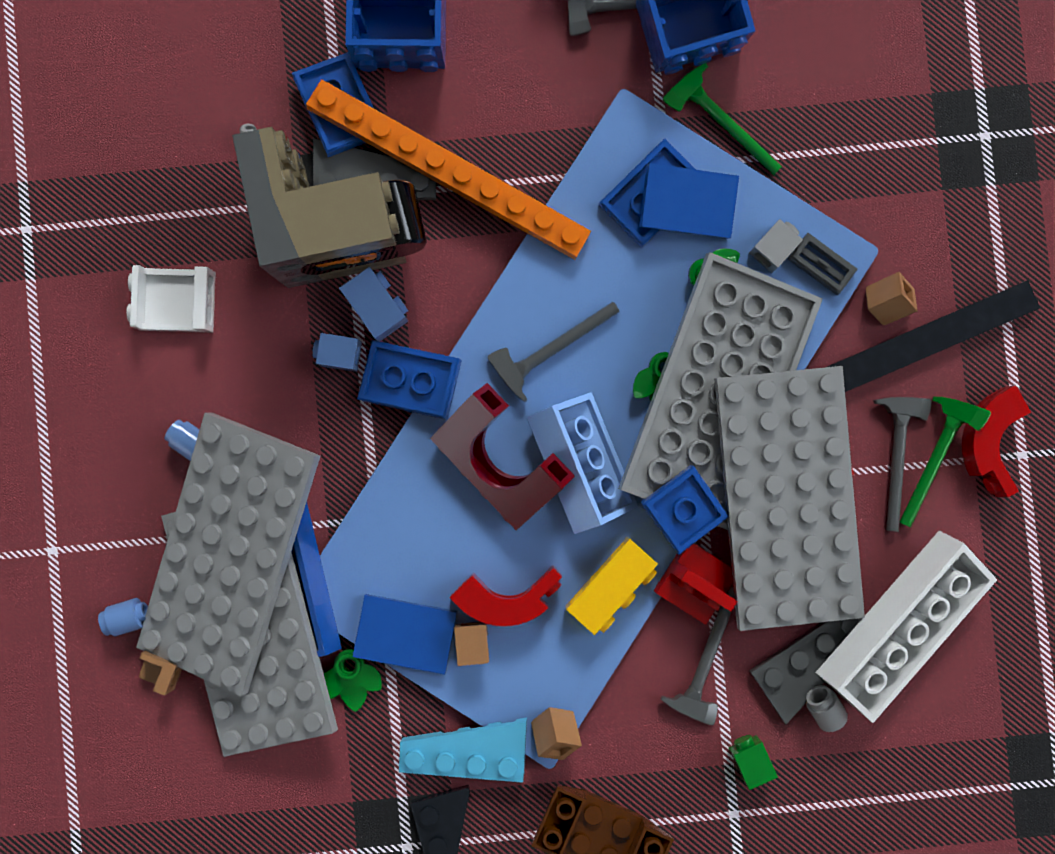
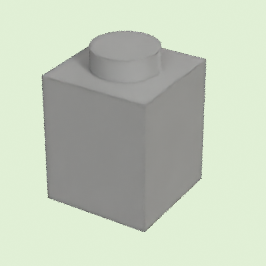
(776, 245)

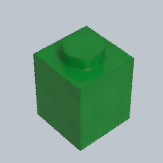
(752, 761)

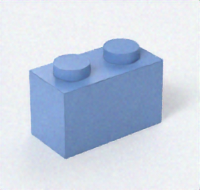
(374, 304)

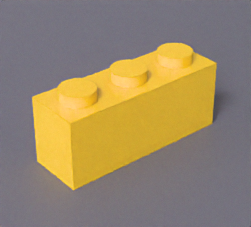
(612, 586)

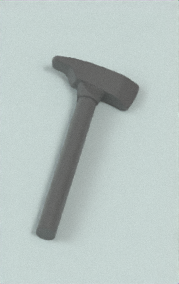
(580, 9)
(514, 373)
(902, 410)
(690, 702)

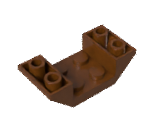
(593, 825)

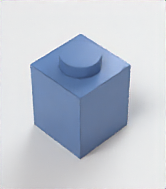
(337, 352)

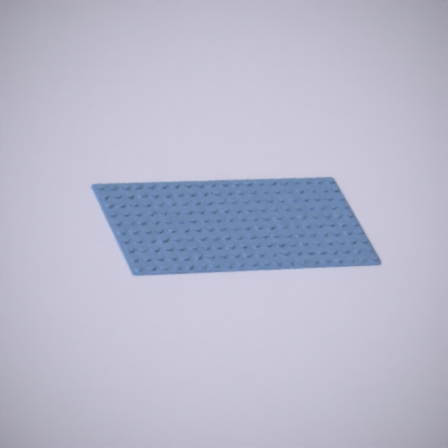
(428, 528)

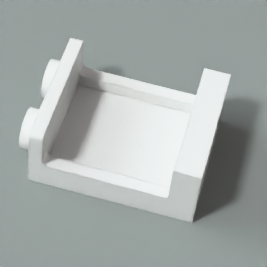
(171, 299)

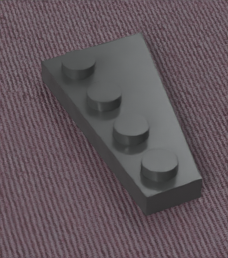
(361, 162)

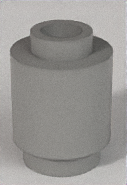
(826, 708)

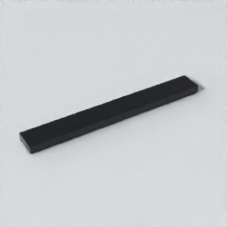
(938, 335)

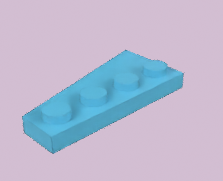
(474, 753)

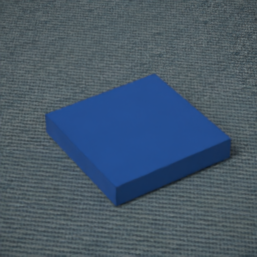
(684, 509)

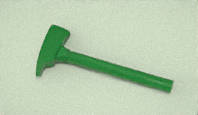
(690, 89)
(957, 414)

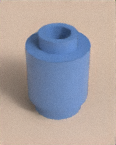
(182, 438)
(122, 617)

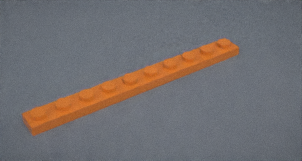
(448, 169)

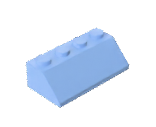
(583, 445)

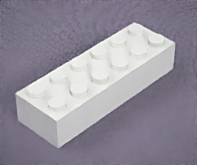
(907, 625)

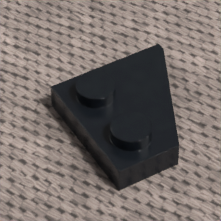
(441, 820)

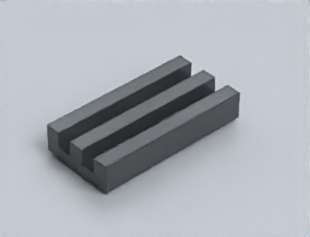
(814, 272)

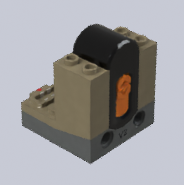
(323, 228)

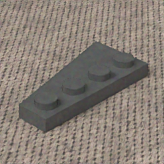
(791, 670)

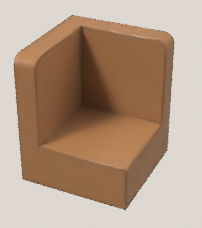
(891, 298)
(471, 643)
(159, 672)
(556, 733)

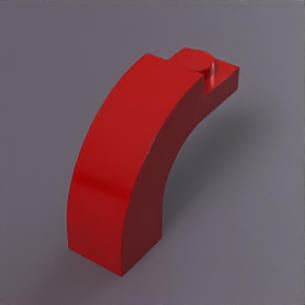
(981, 447)
(505, 610)

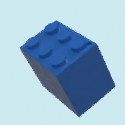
(693, 30)
(396, 34)

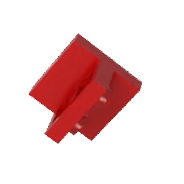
(697, 583)

